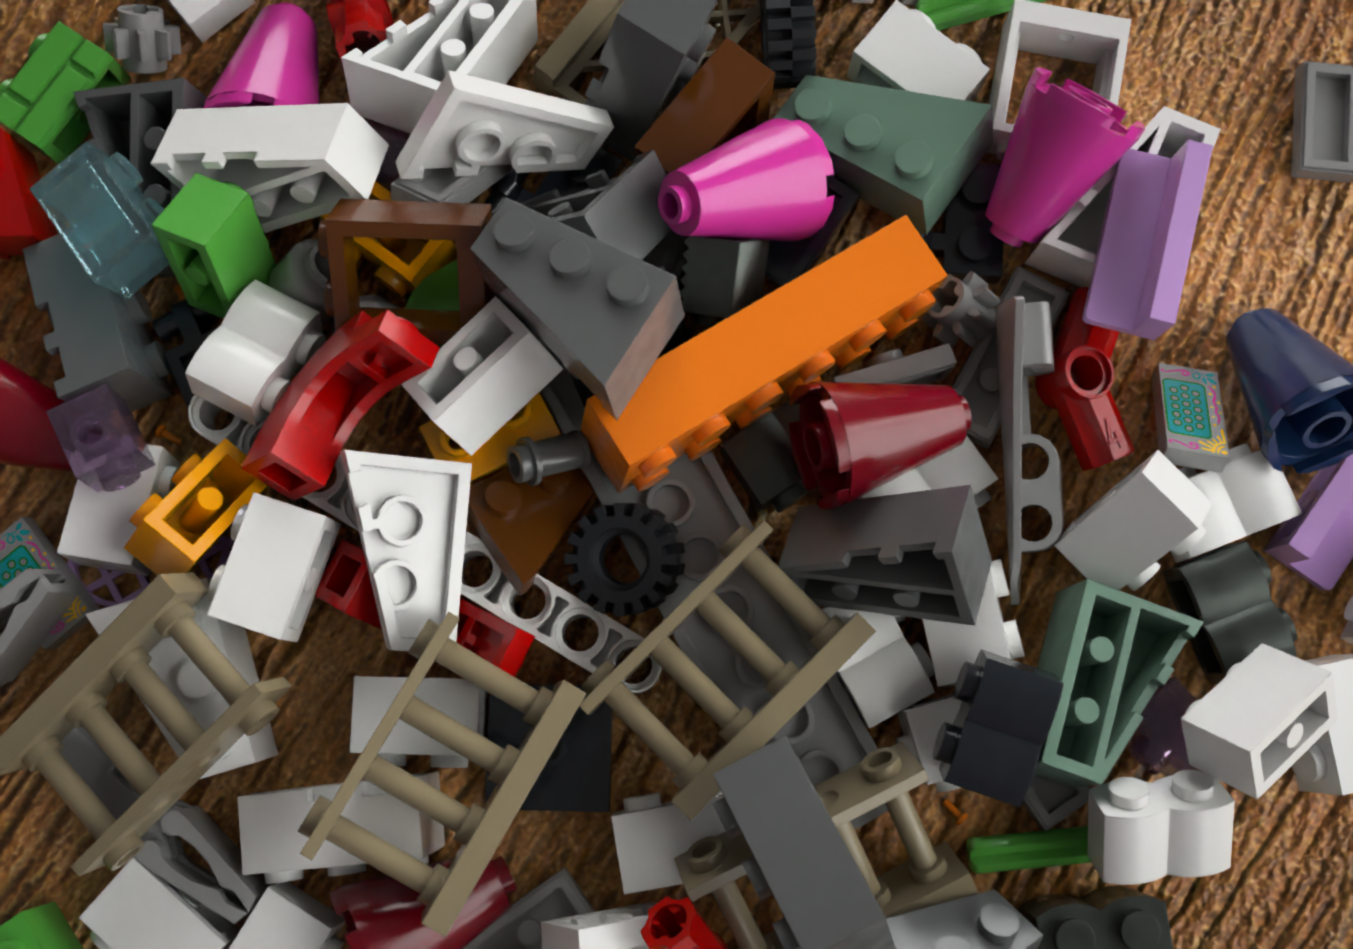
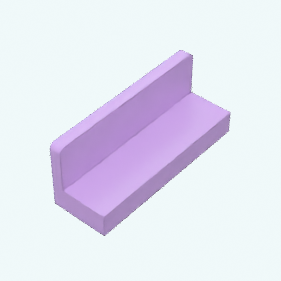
(1147, 240)
(1320, 539)

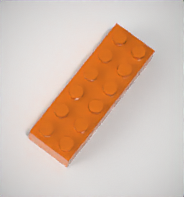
(765, 352)

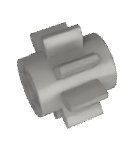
(142, 38)
(962, 310)

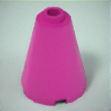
(272, 62)
(1054, 156)
(753, 186)

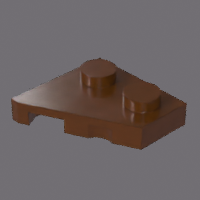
(526, 522)

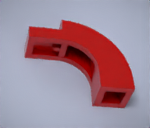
(331, 397)
(349, 589)

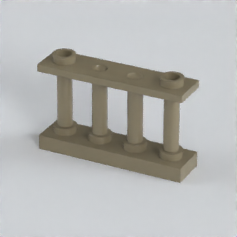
(79, 700)
(741, 729)
(882, 777)
(476, 828)

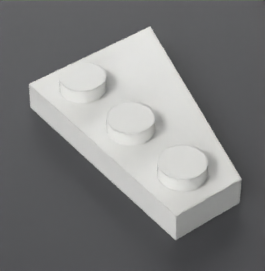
(497, 124)
(411, 536)

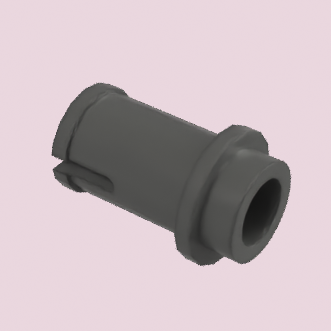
(532, 459)

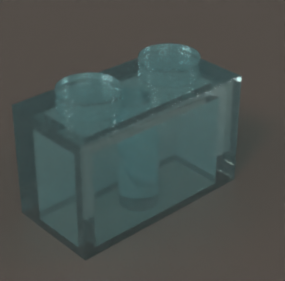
(104, 218)

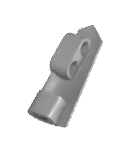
(1022, 352)

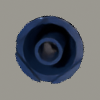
(1293, 391)

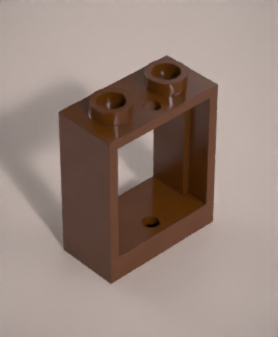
(715, 106)
(406, 221)

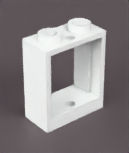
(1060, 34)

